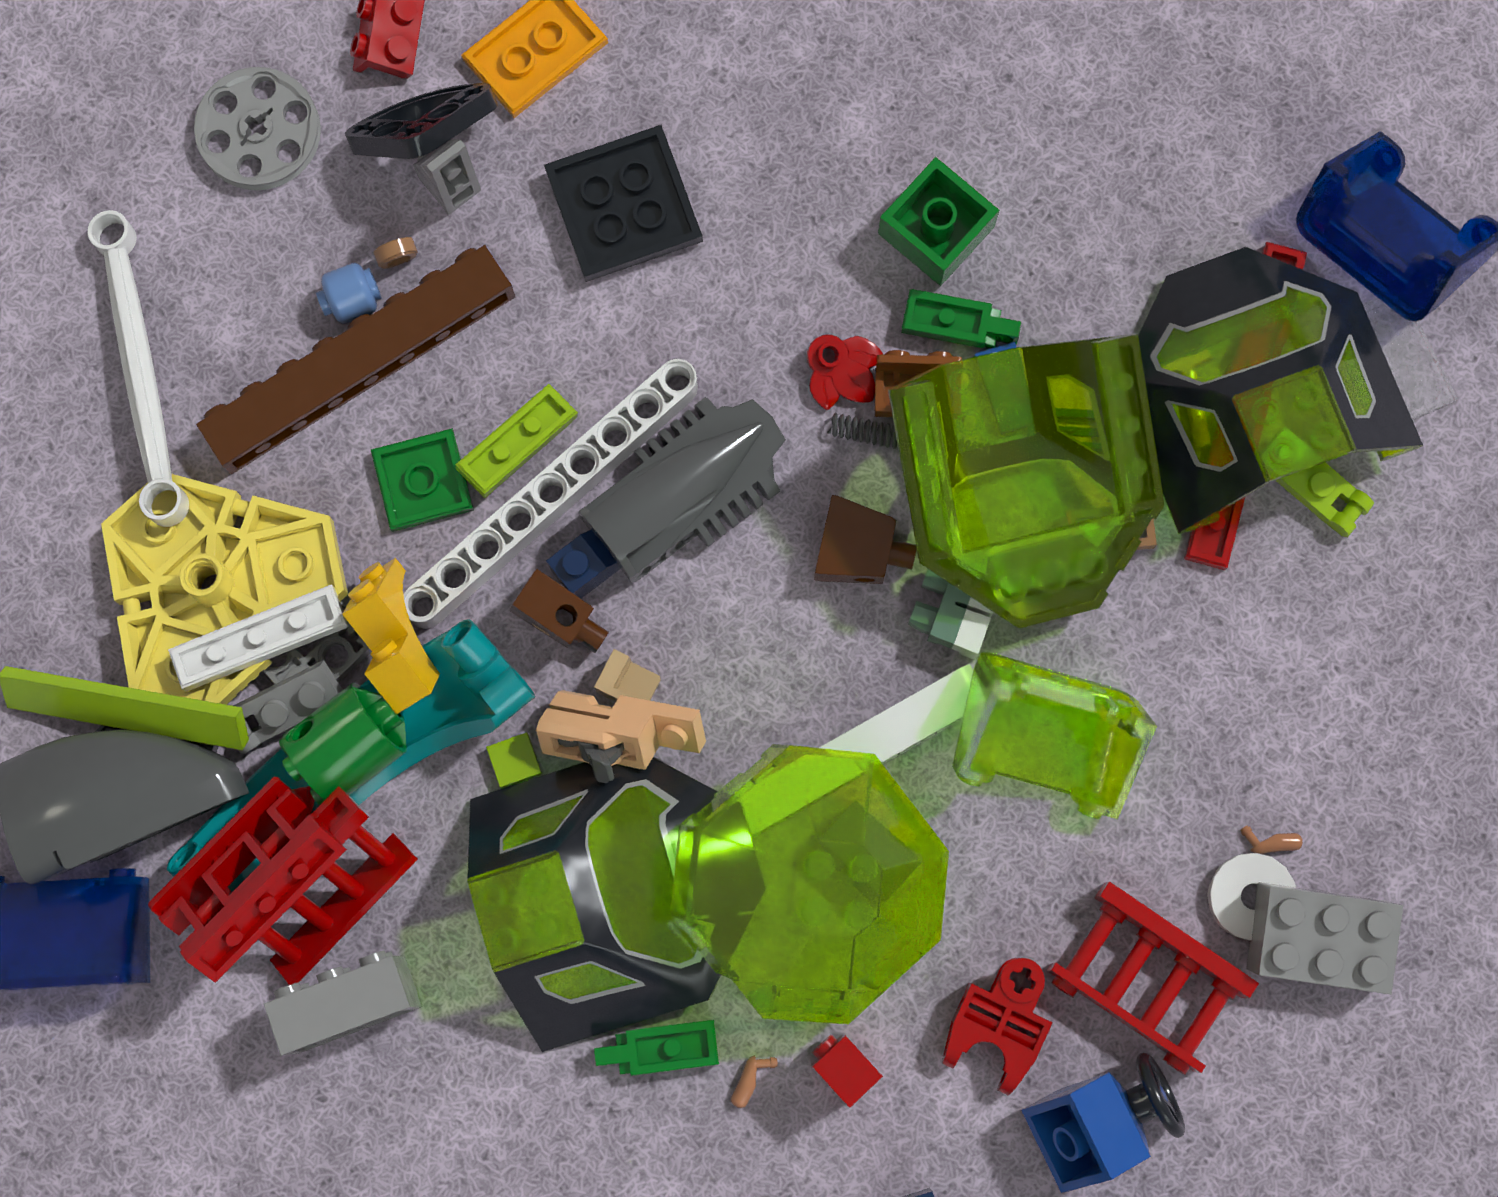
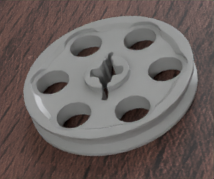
(252, 109)

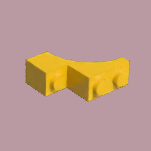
(379, 616)

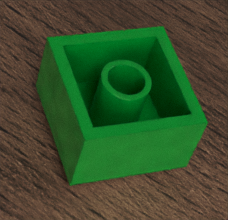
(938, 221)

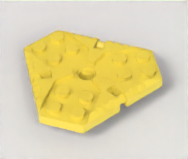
(263, 564)

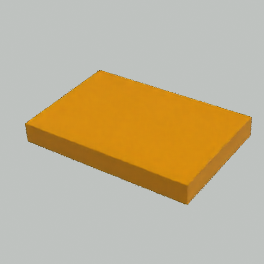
(534, 51)

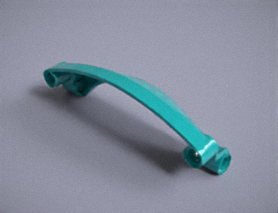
(469, 700)

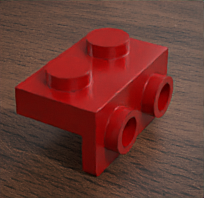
(387, 36)

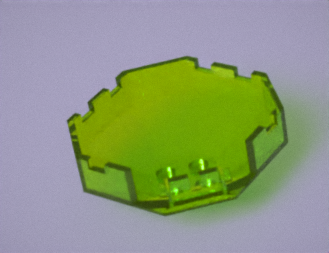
(810, 883)

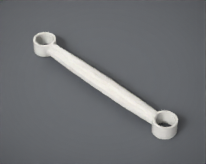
(138, 368)

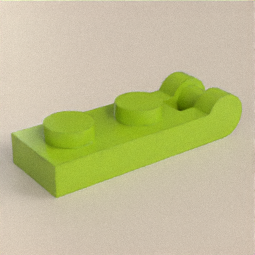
(1318, 490)

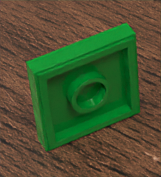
(421, 480)

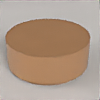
(395, 252)

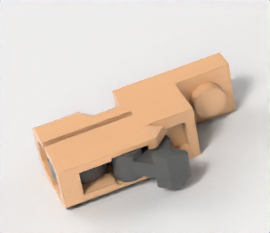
(620, 734)

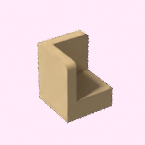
(626, 679)

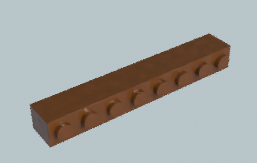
(355, 359)

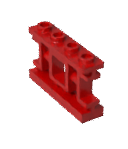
(233, 921)

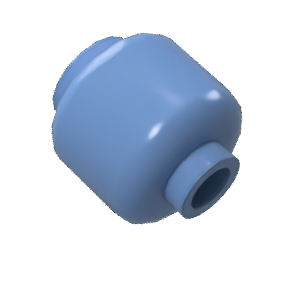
(348, 293)

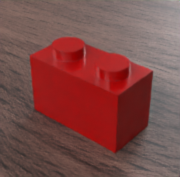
(845, 1068)

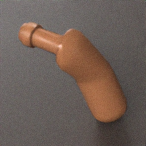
(1275, 843)
(748, 1080)

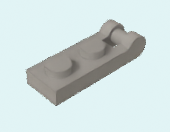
(288, 702)

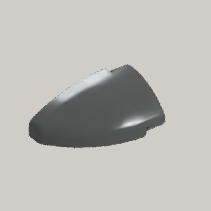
(104, 794)

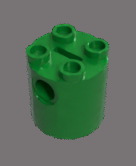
(344, 742)

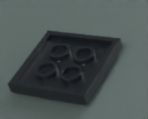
(623, 203)

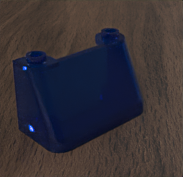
(1389, 234)
(75, 932)

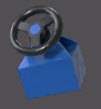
(1096, 1125)

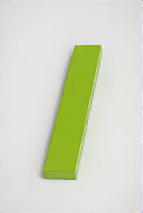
(124, 707)

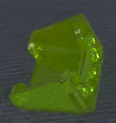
(1052, 733)

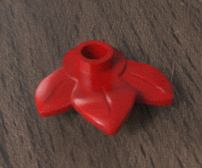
(847, 374)

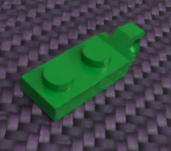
(957, 320)
(662, 1048)

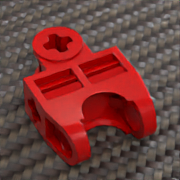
(973, 1027)

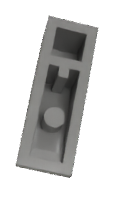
(448, 175)

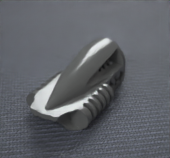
(687, 485)

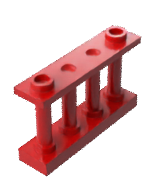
(353, 898)
(1190, 958)

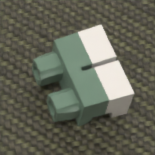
(958, 621)

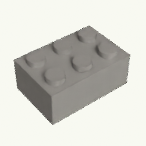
(1324, 938)
(341, 1002)

